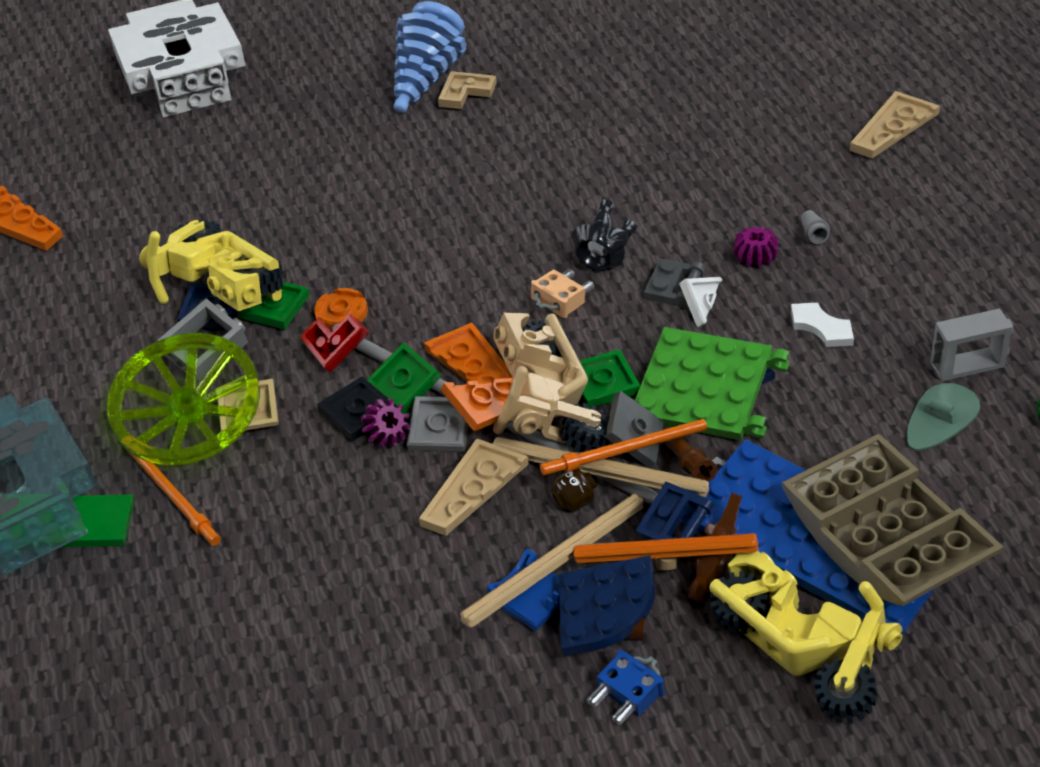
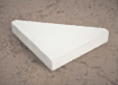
(700, 296)

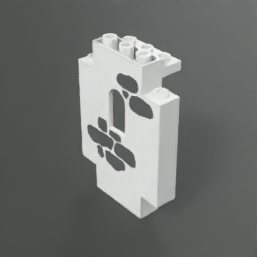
(182, 80)

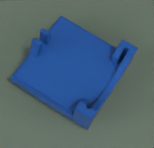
(536, 603)

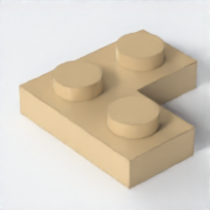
(461, 85)

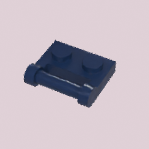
(668, 511)

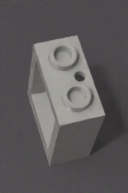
(192, 323)
(966, 329)

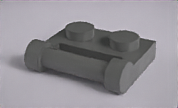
(667, 278)

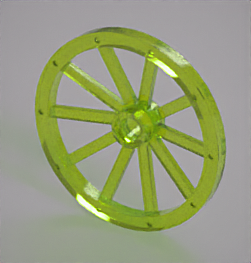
(185, 403)

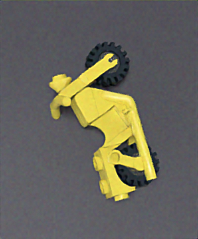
(235, 267)
(803, 640)

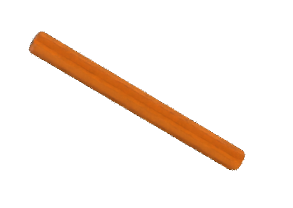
(667, 548)

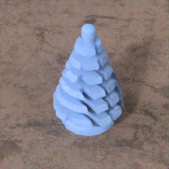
(426, 47)

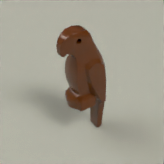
(714, 566)

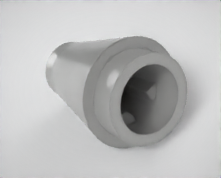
(815, 227)

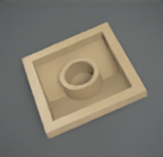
(267, 409)

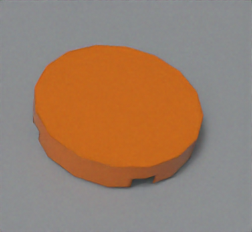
(338, 305)

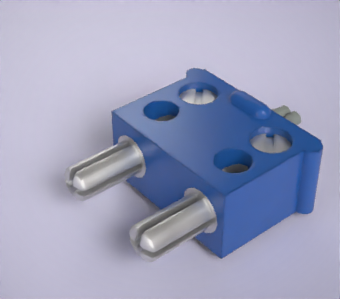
(629, 684)

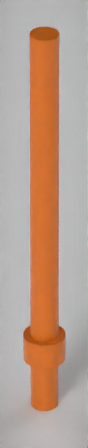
(572, 461)
(198, 521)

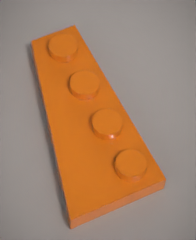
(468, 355)

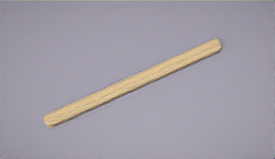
(608, 468)
(550, 561)

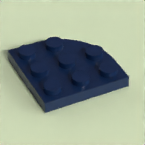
(604, 603)

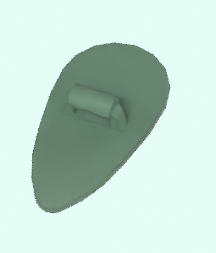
(941, 415)

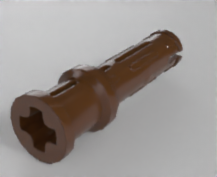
(692, 459)

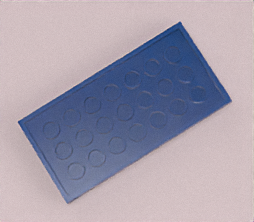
(783, 536)

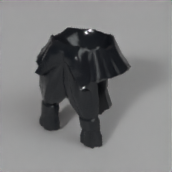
(593, 238)

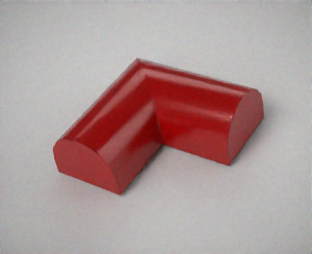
(334, 346)

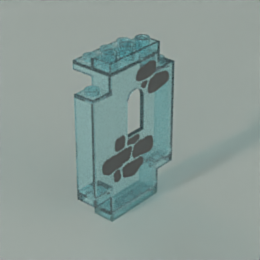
(42, 510)

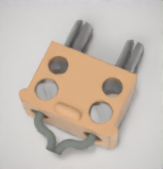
(559, 292)

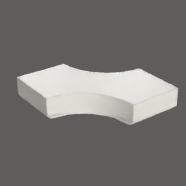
(830, 330)

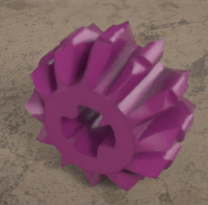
(756, 246)
(378, 428)

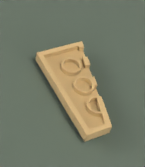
(893, 122)
(471, 484)

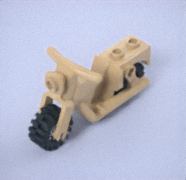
(546, 384)

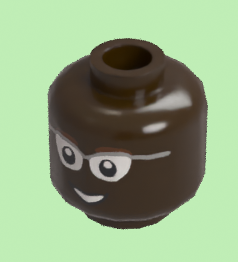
(574, 490)

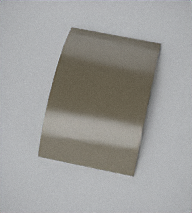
(886, 523)

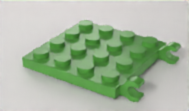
(709, 380)

